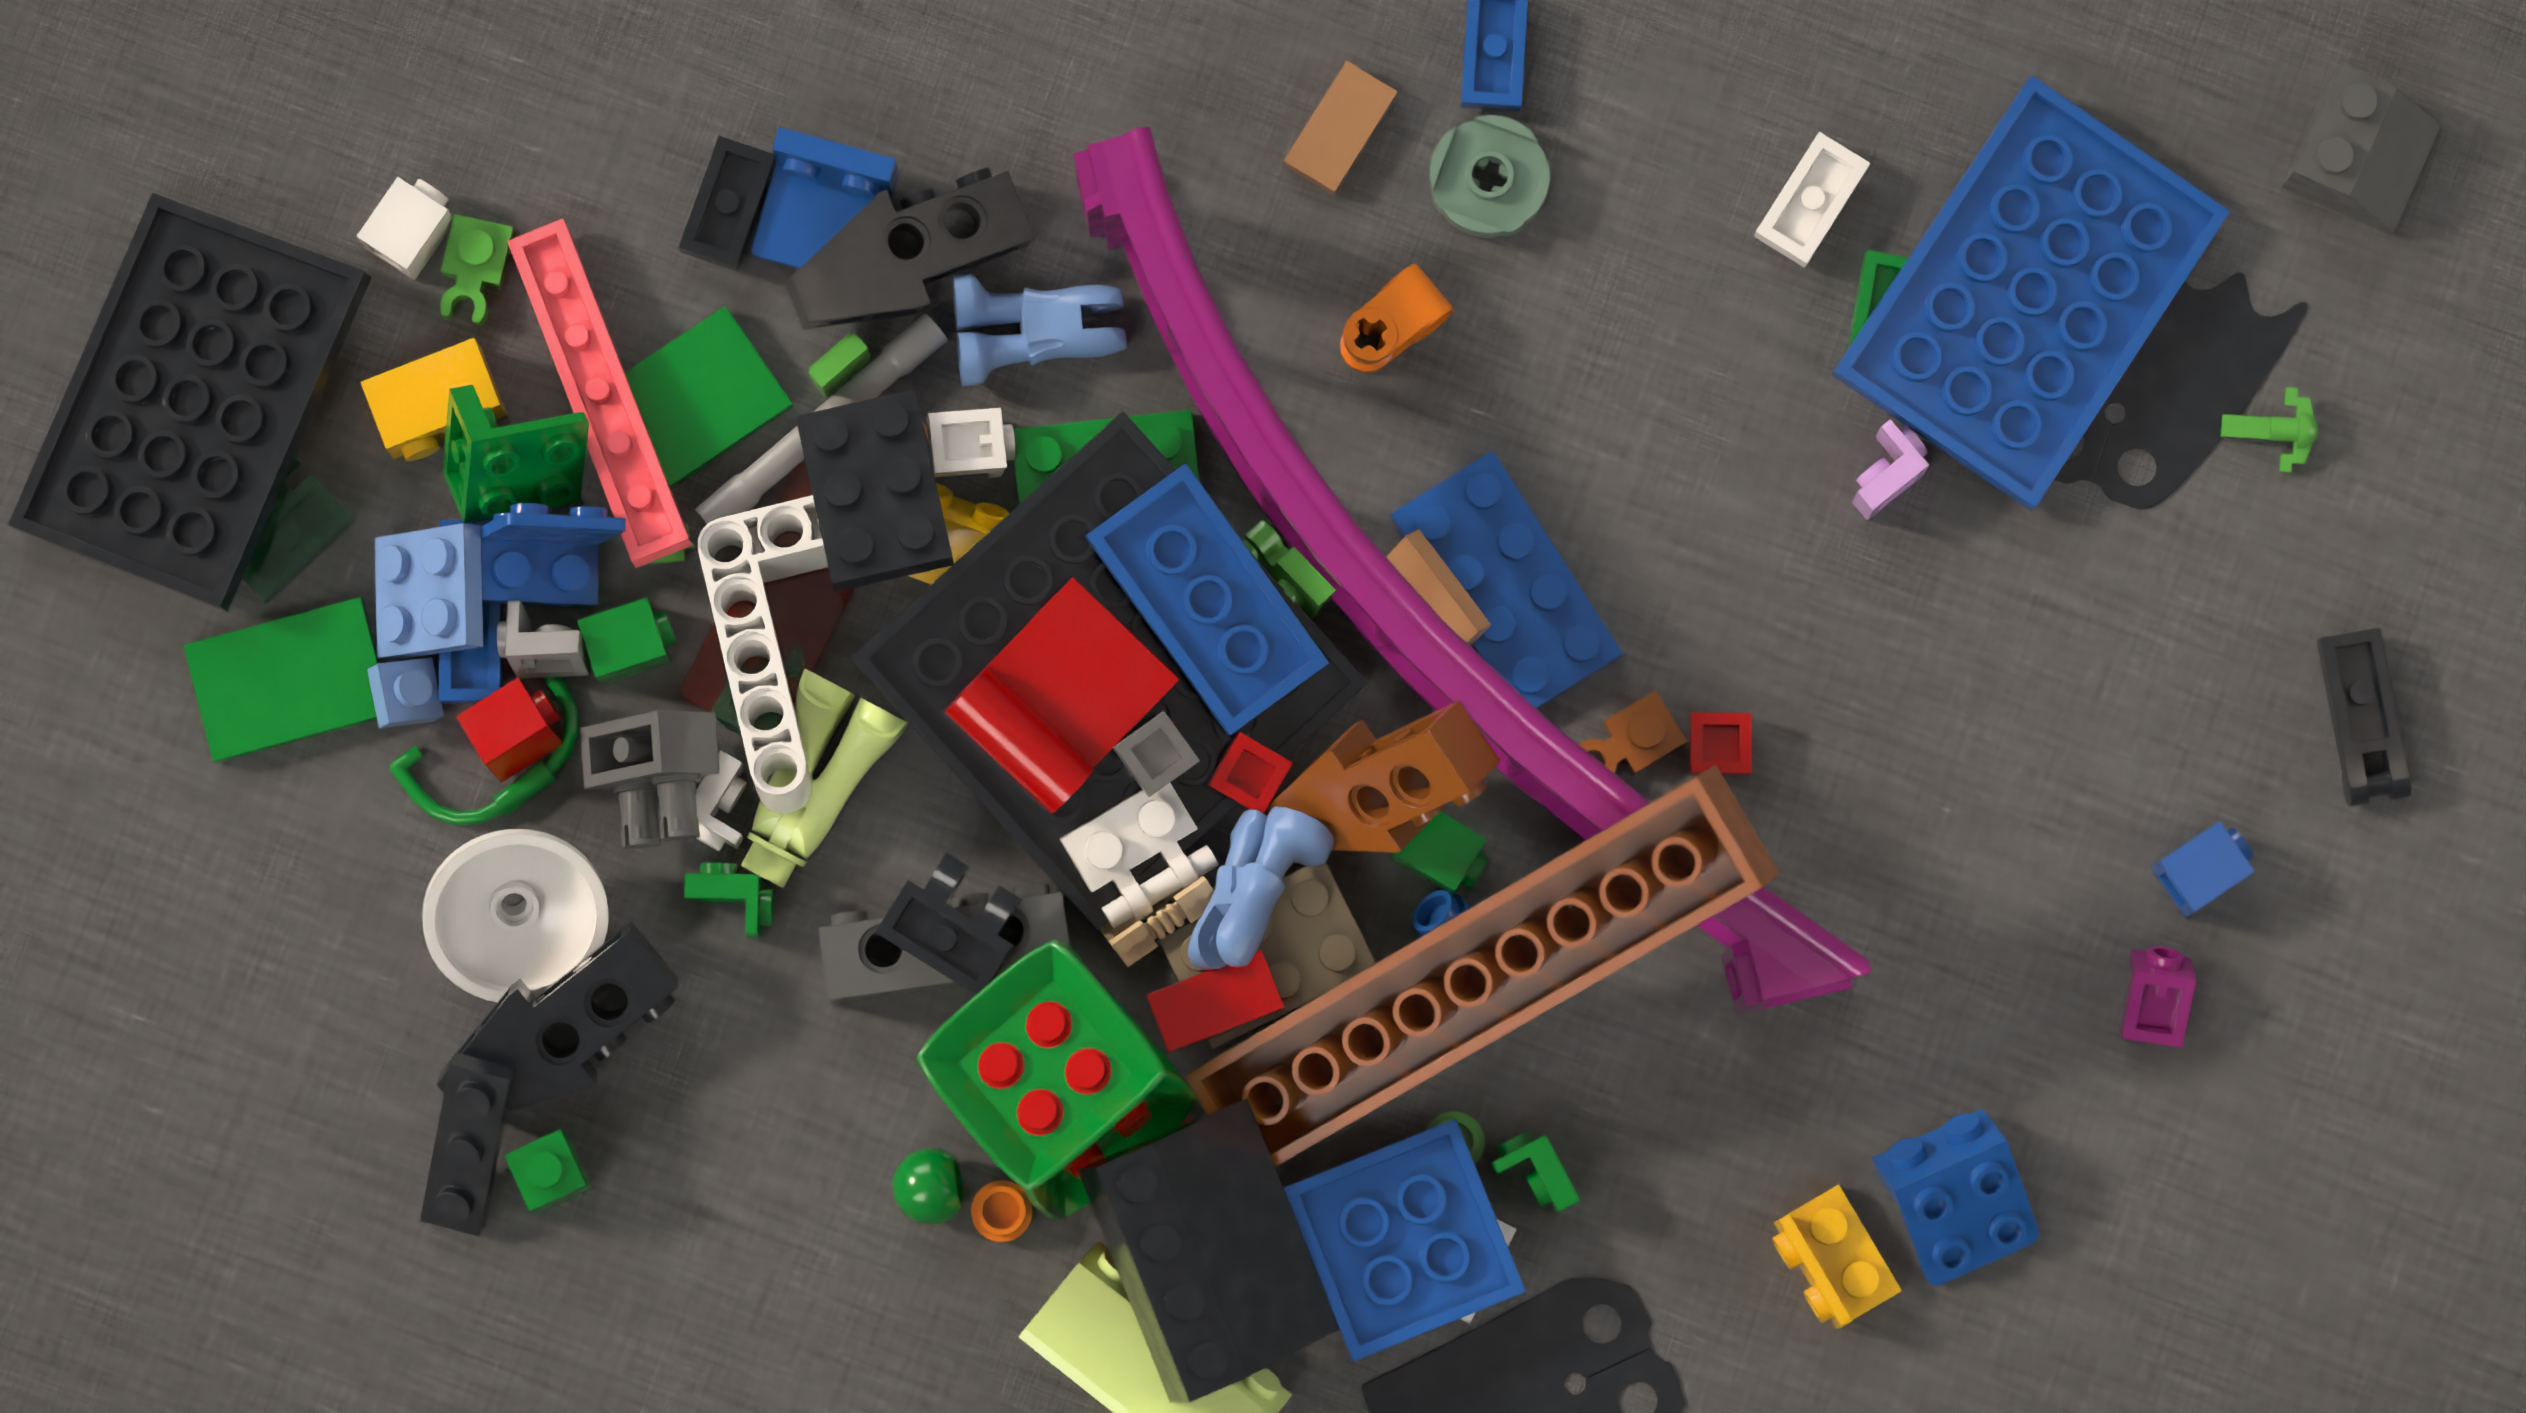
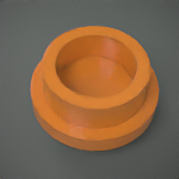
(1001, 1211)

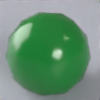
(928, 1186)

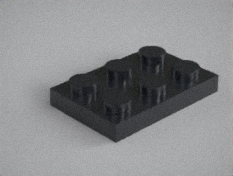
(874, 490)

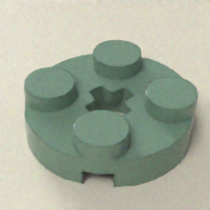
(1473, 146)

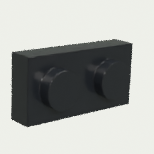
(727, 203)

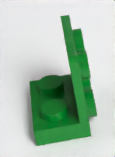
(513, 463)

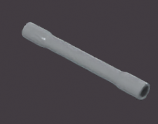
(896, 360)

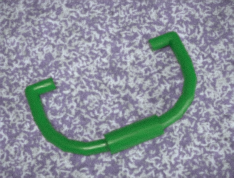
(515, 793)

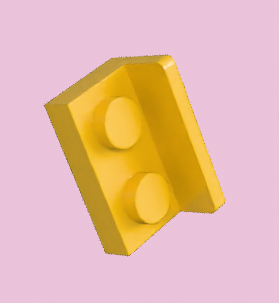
(1835, 1258)

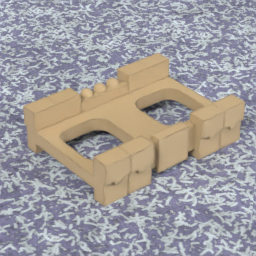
(1135, 939)

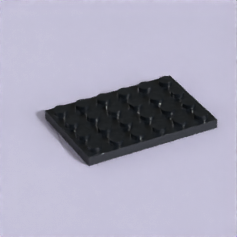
(190, 401)

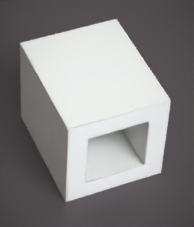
(407, 226)

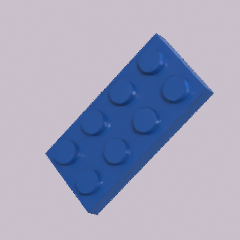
(1206, 599)
(1540, 619)

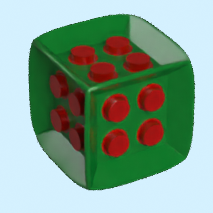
(1052, 1076)

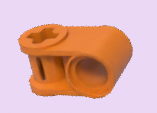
(1400, 313)

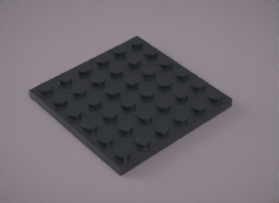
(997, 588)

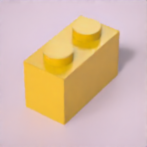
(413, 398)

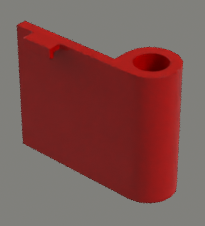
(1061, 695)

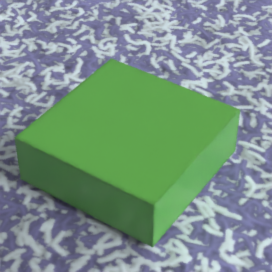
(839, 364)

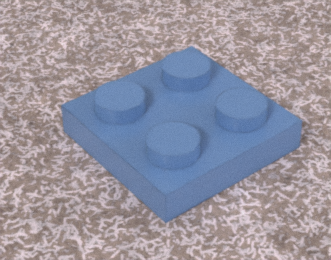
(428, 591)

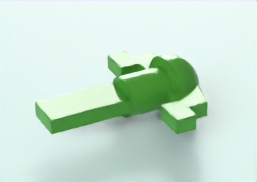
(2300, 430)

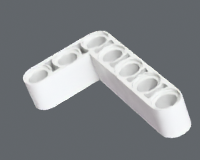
(756, 634)

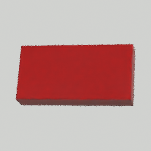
(1214, 1003)

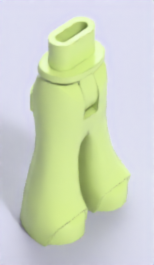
(819, 708)

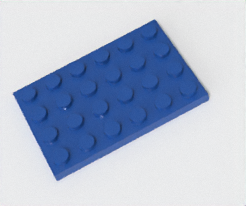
(2030, 293)

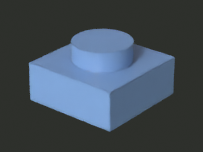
(405, 692)

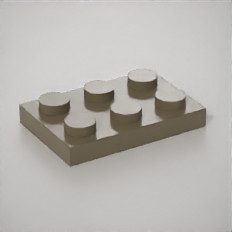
(1307, 946)

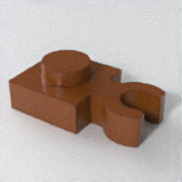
(1638, 735)

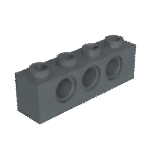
(853, 978)

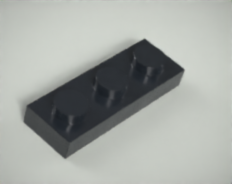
(467, 1144)

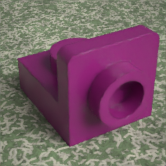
(2158, 996)

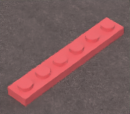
(601, 390)

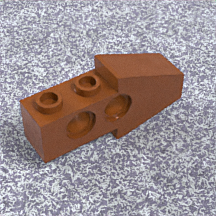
(1391, 787)

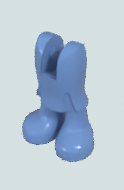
(1047, 320)
(1252, 883)

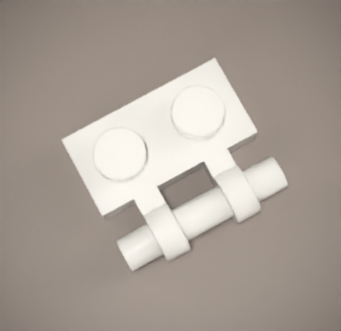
(1130, 835)

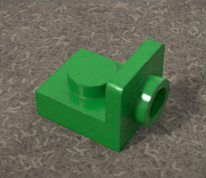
(1547, 1179)

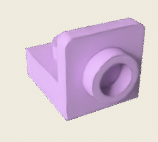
(1884, 481)

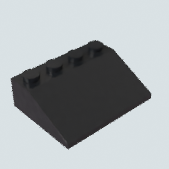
(1208, 1252)

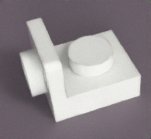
(969, 442)
(722, 793)

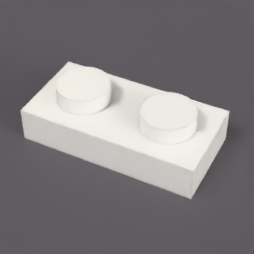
(1811, 199)

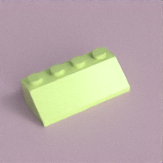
(1098, 1344)

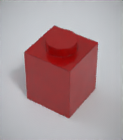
(511, 728)

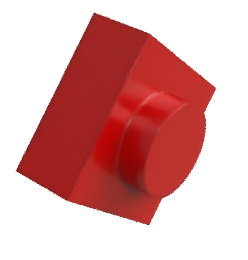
(1720, 741)
(1249, 773)

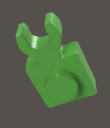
(476, 258)
(1290, 569)

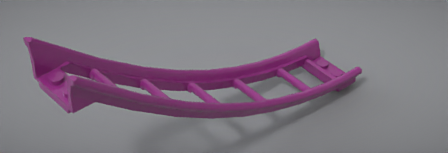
(1770, 946)

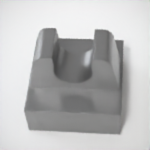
(1156, 754)

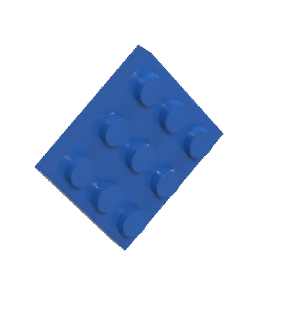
(1404, 1240)

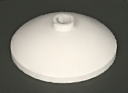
(491, 944)

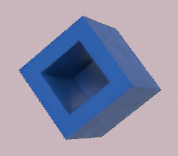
(2204, 867)

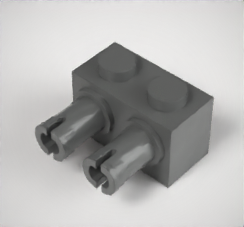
(648, 756)

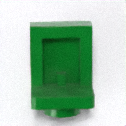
(723, 885)

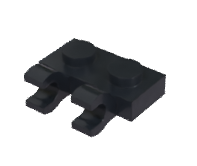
(945, 937)

